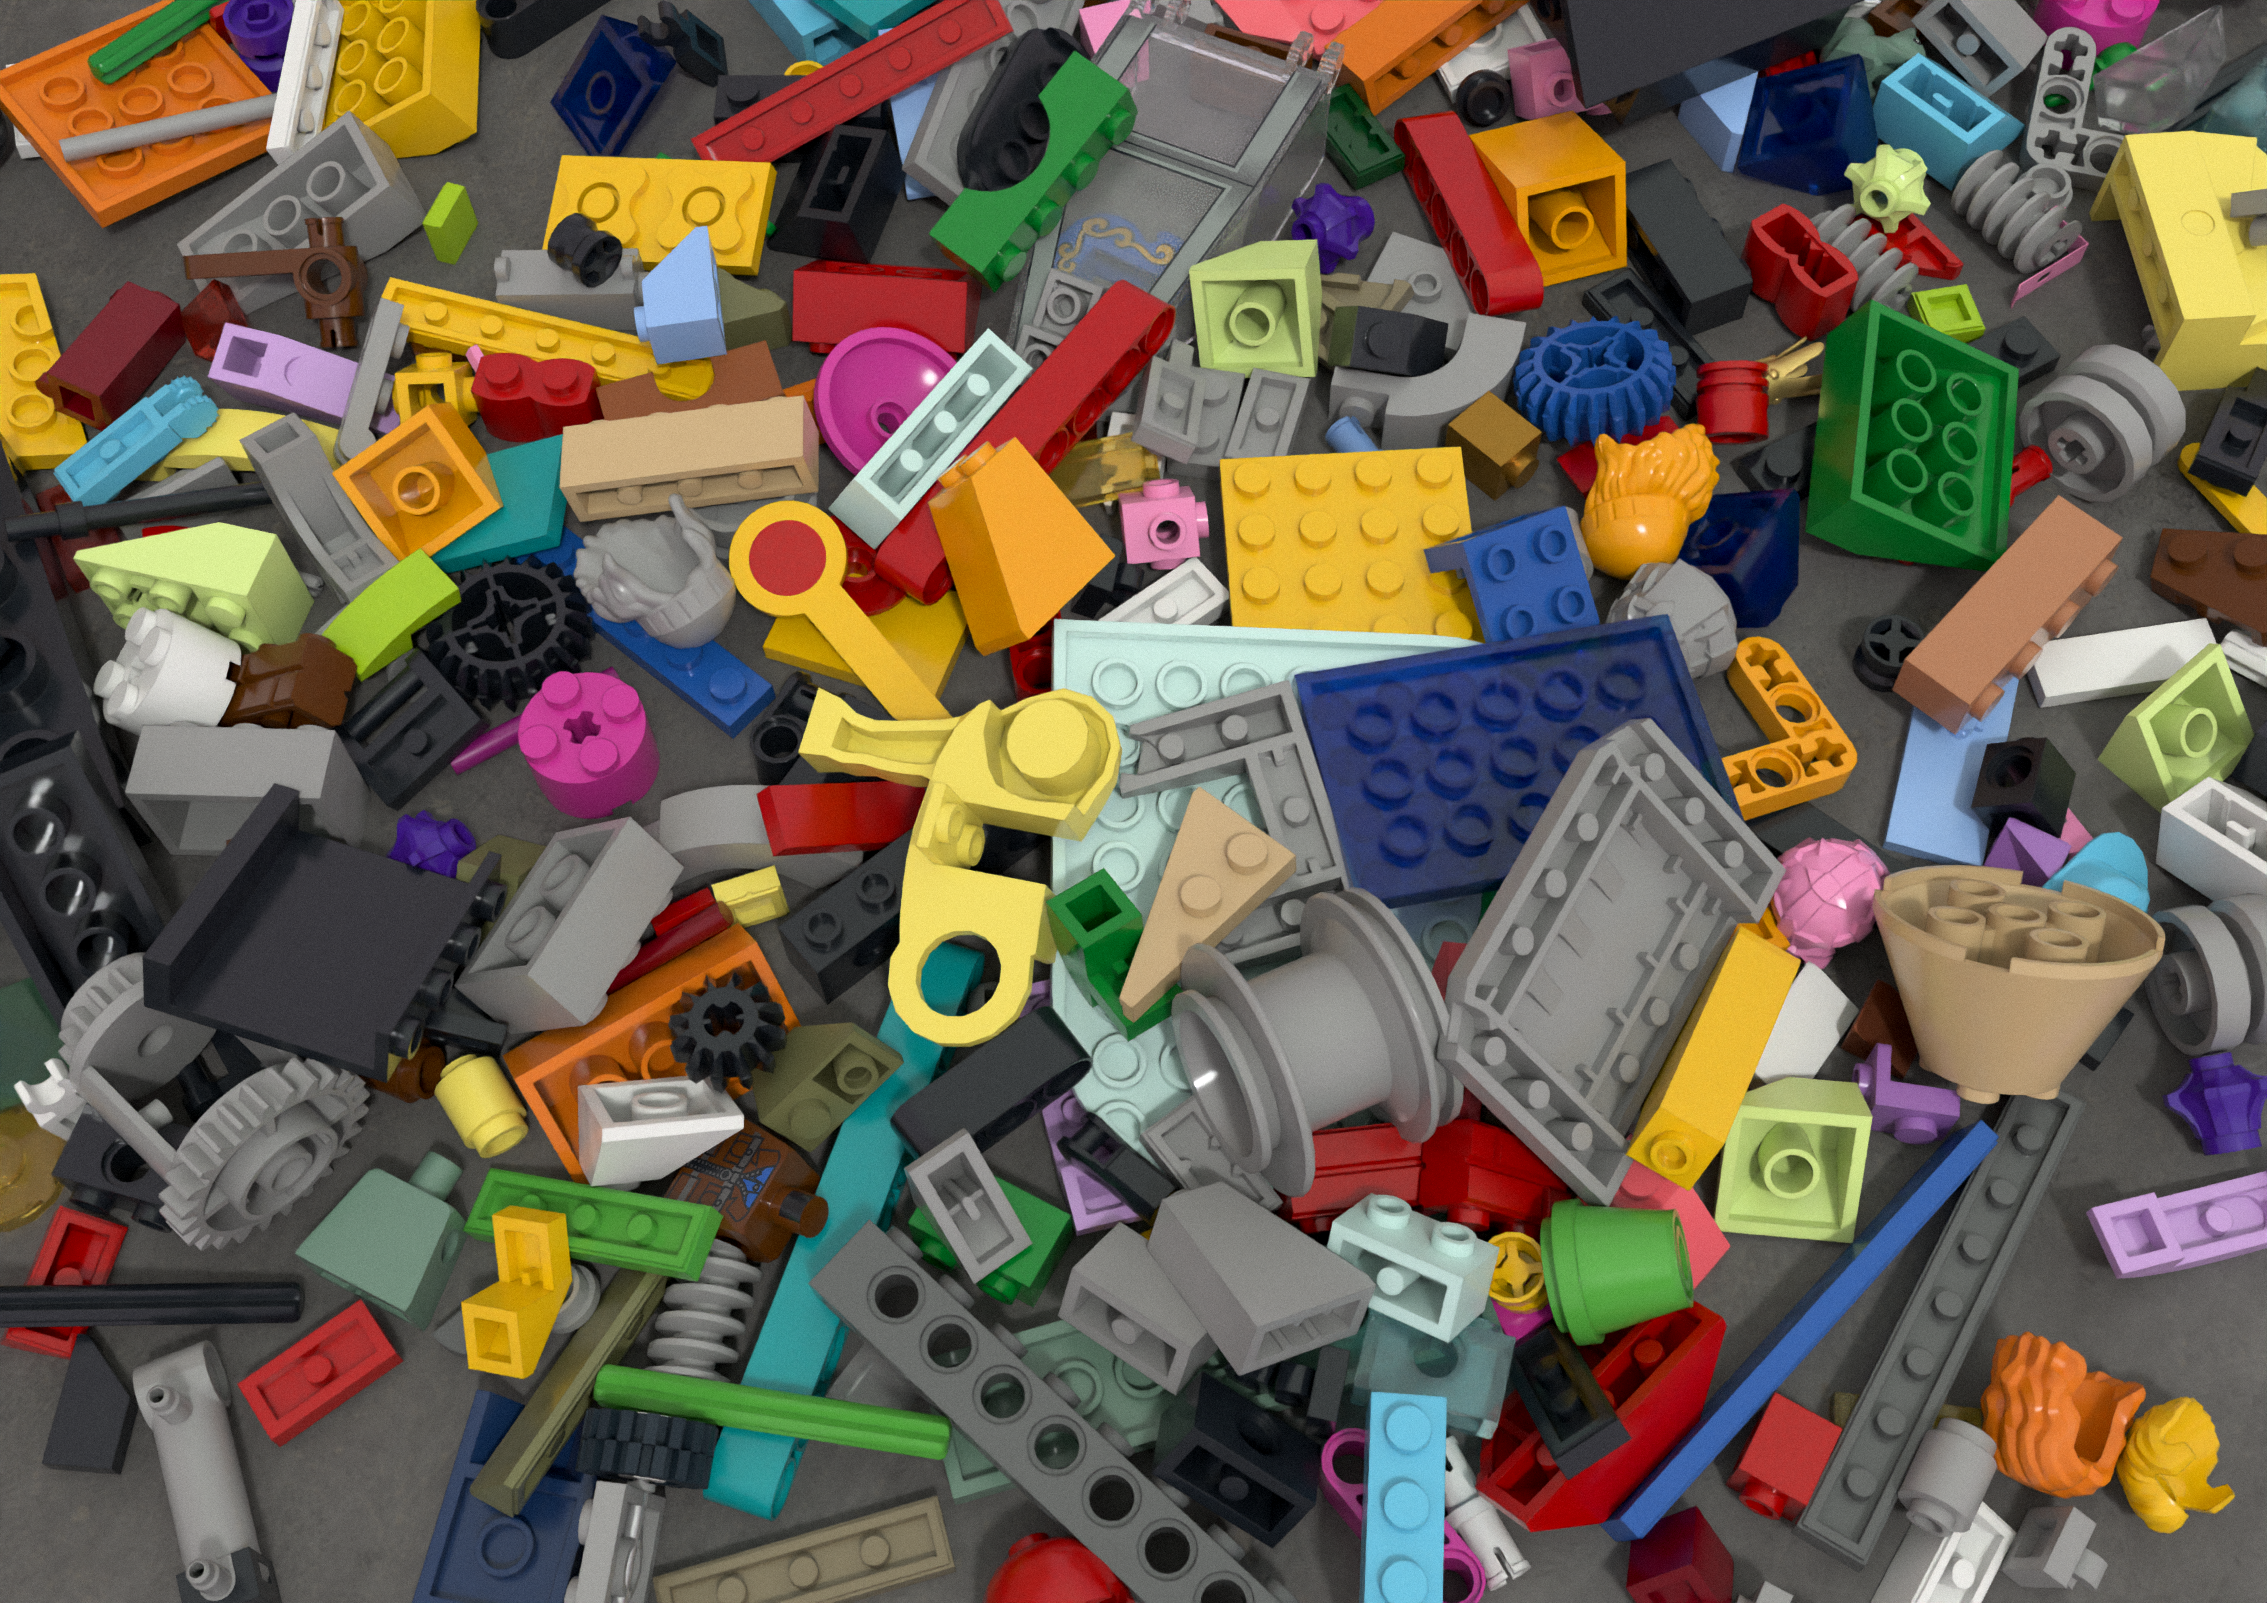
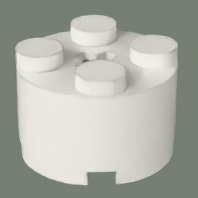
(167, 673)

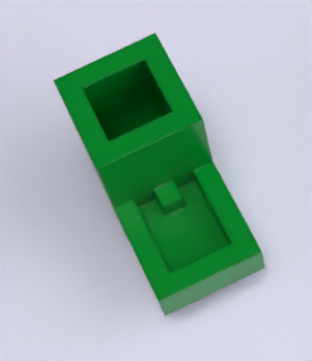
(1097, 941)

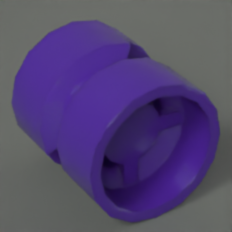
(260, 35)

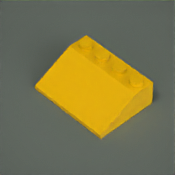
(408, 72)

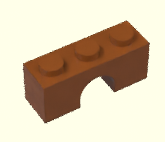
(739, 378)

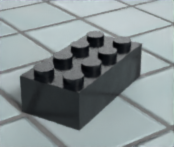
(70, 871)

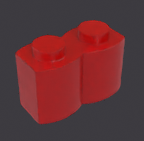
(1799, 272)
(532, 398)

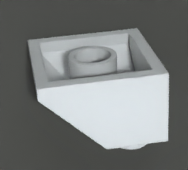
(649, 1128)

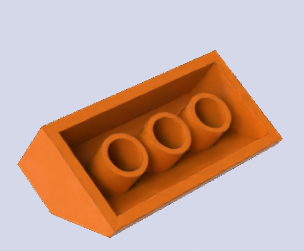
(631, 1036)

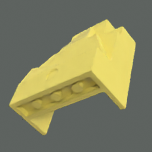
(2189, 254)

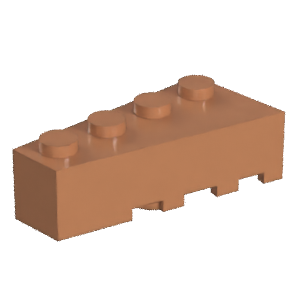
(2009, 616)

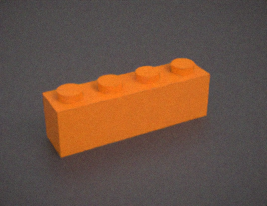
(1409, 41)

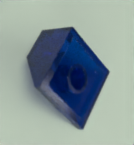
(611, 86)
(1810, 126)
(1749, 551)

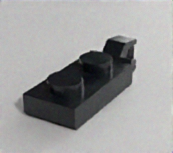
(2235, 438)

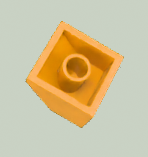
(422, 483)

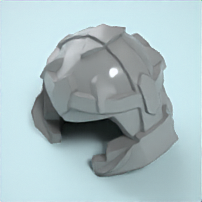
(1696, 609)

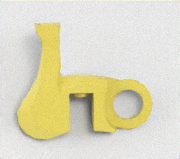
(1020, 768)

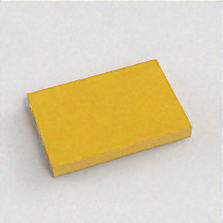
(920, 633)

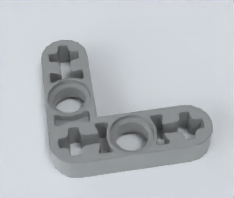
(2065, 130)

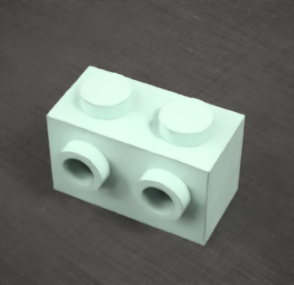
(1422, 1268)

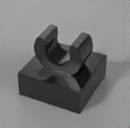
(1112, 584)
(1315, 1389)

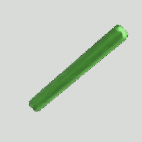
(774, 1411)

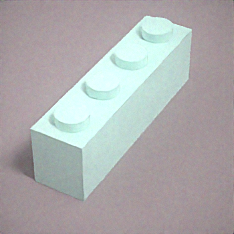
(930, 439)

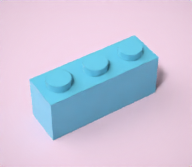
(1403, 1499)

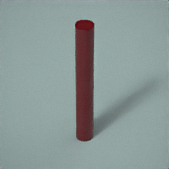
(674, 943)

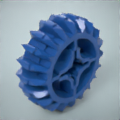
(1594, 380)

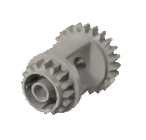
(248, 1150)

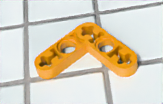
(1791, 743)

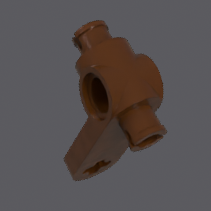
(326, 243)

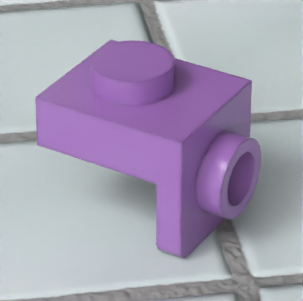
(1907, 1110)

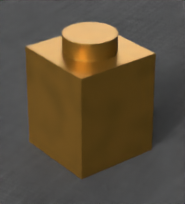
(1495, 445)

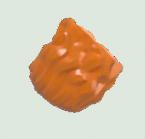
(2053, 1418)

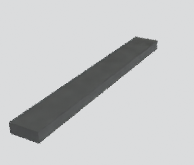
(1936, 1329)

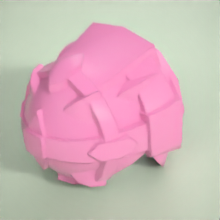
(1826, 896)

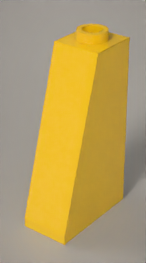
(1713, 1060)

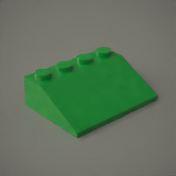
(1912, 444)

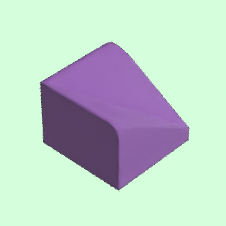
(2028, 851)

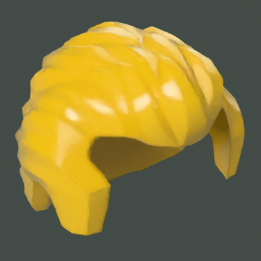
(2169, 1463)

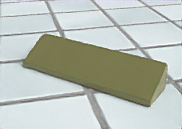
(568, 1391)

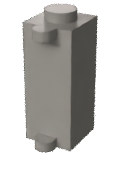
(537, 284)

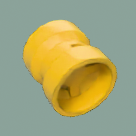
(1516, 1261)

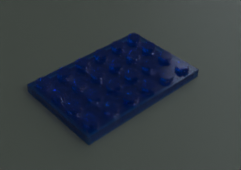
(1458, 750)

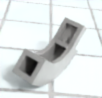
(1419, 408)
(316, 507)
(726, 831)

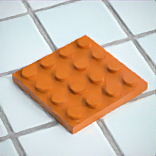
(60, 99)

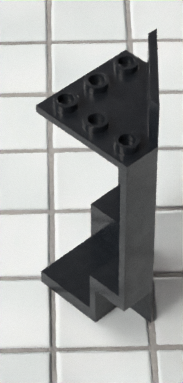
(1667, 51)

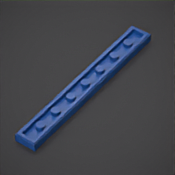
(1802, 1329)

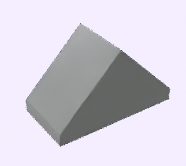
(966, 1206)

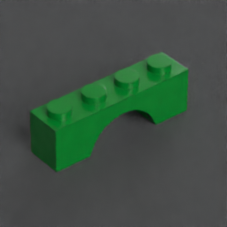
(995, 229)

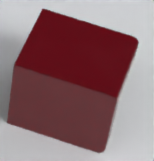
(1680, 1562)

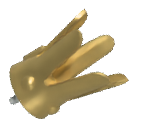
(1787, 369)

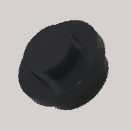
(1483, 97)

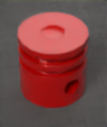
(1733, 401)

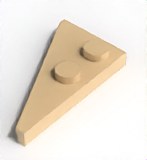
(1209, 886)

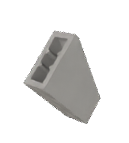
(1255, 1277)

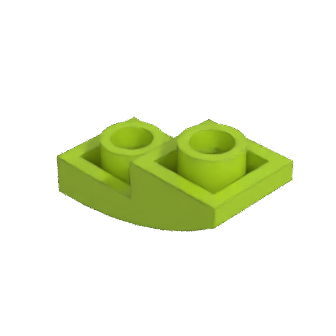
(383, 617)

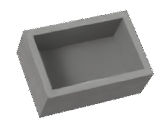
(206, 781)

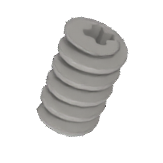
(2010, 217)
(1875, 272)
(702, 1316)

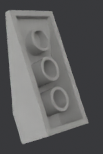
(335, 174)

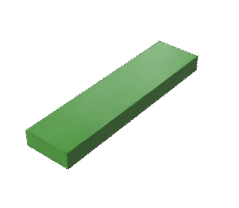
(607, 1223)

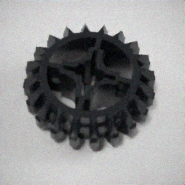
(548, 626)

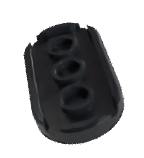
(1009, 124)

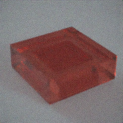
(206, 317)

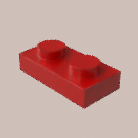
(320, 1373)

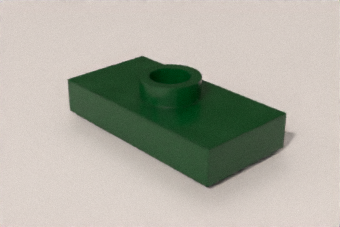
(1359, 140)

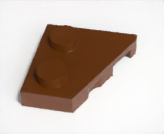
(2216, 575)

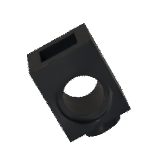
(2026, 783)

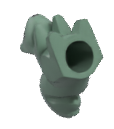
(1879, 53)

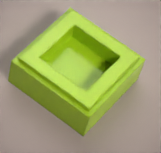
(450, 223)
(1948, 311)

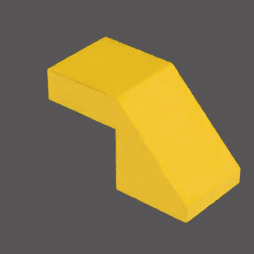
(514, 1316)

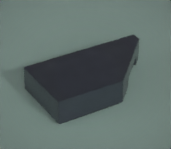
(91, 1415)

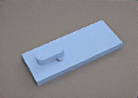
(1937, 786)

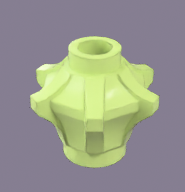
(1889, 186)

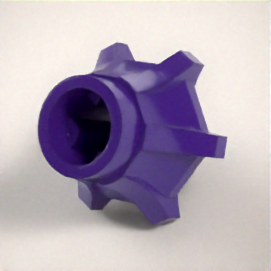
(1335, 222)
(431, 843)
(2220, 1103)

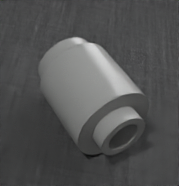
(1948, 1477)

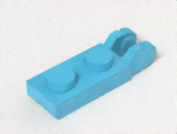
(136, 441)

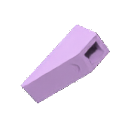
(289, 376)

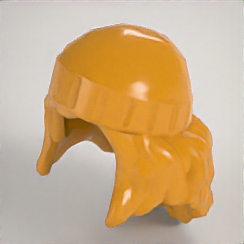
(1647, 498)

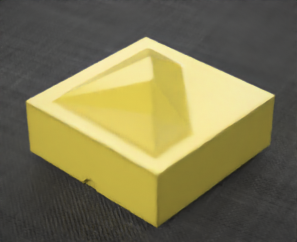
(753, 897)

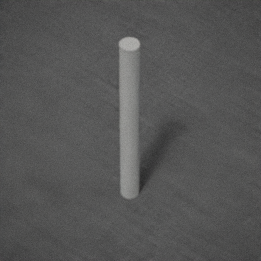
(168, 128)

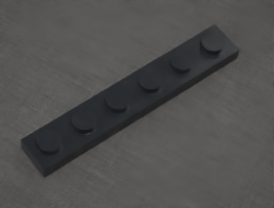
(1790, 459)

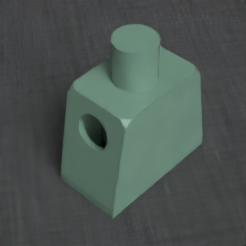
(392, 1240)

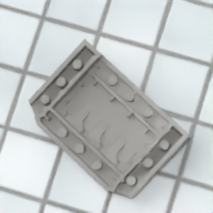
(1601, 951)

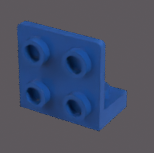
(1521, 575)

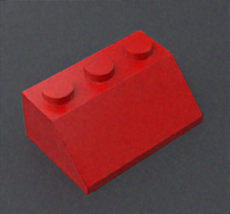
(848, 297)

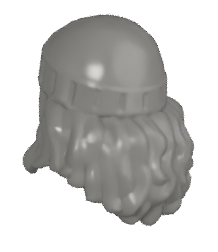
(658, 576)

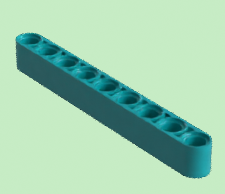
(860, 1183)

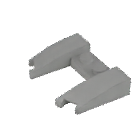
(1267, 739)

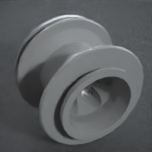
(1315, 1039)

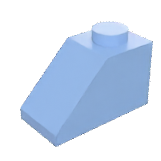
(1719, 119)
(683, 303)

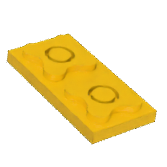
(660, 201)

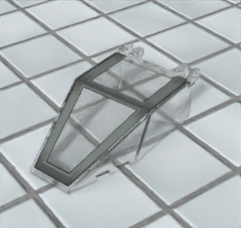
(1205, 170)

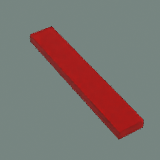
(856, 82)

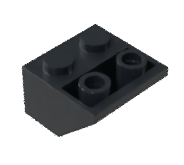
(840, 196)

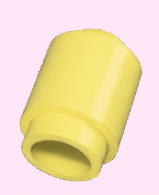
(481, 1105)

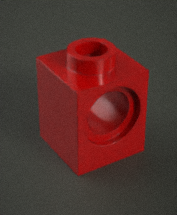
(1782, 1459)

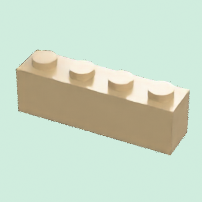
(699, 453)

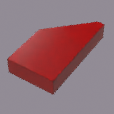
(1918, 247)

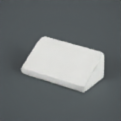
(1806, 1028)
(1947, 1567)

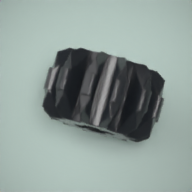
(727, 1011)

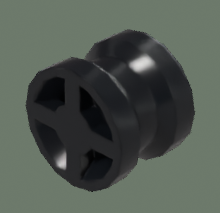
(584, 250)
(1894, 636)

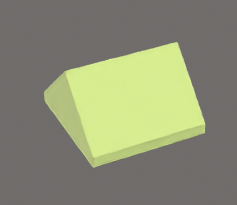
(2182, 732)

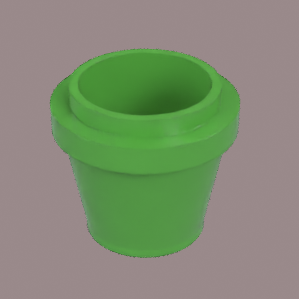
(1613, 1267)

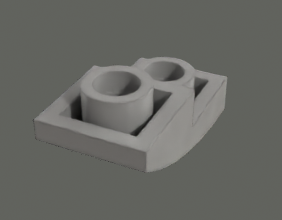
(1060, 309)

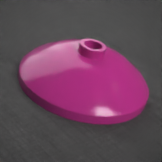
(871, 380)

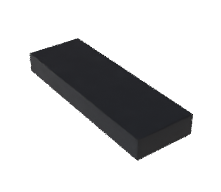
(1631, 301)
(1565, 1399)

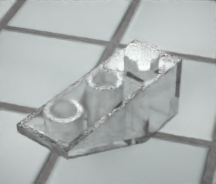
(2162, 78)

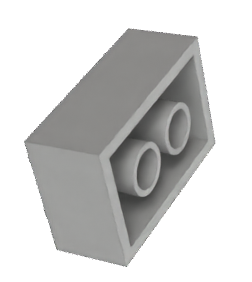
(571, 927)

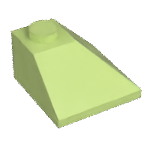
(1259, 308)
(1795, 1161)

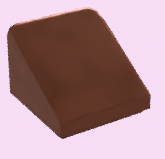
(1884, 1022)

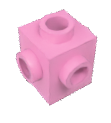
(1146, 509)

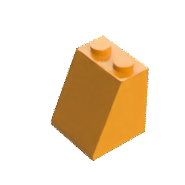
(1562, 193)
(1011, 543)

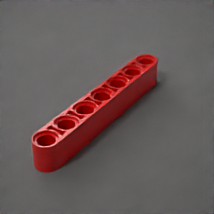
(1045, 417)

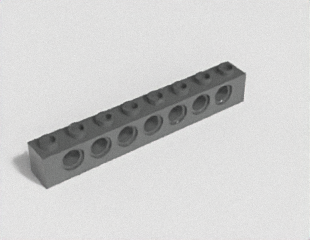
(852, 1290)

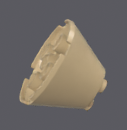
(2007, 974)

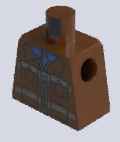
(758, 1189)

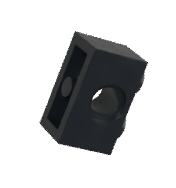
(100, 1168)
(1237, 1460)

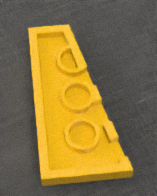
(27, 349)

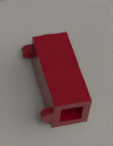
(115, 356)

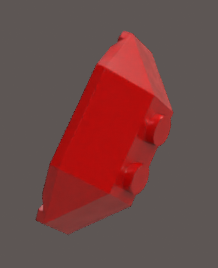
(1658, 1387)

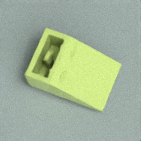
(210, 574)

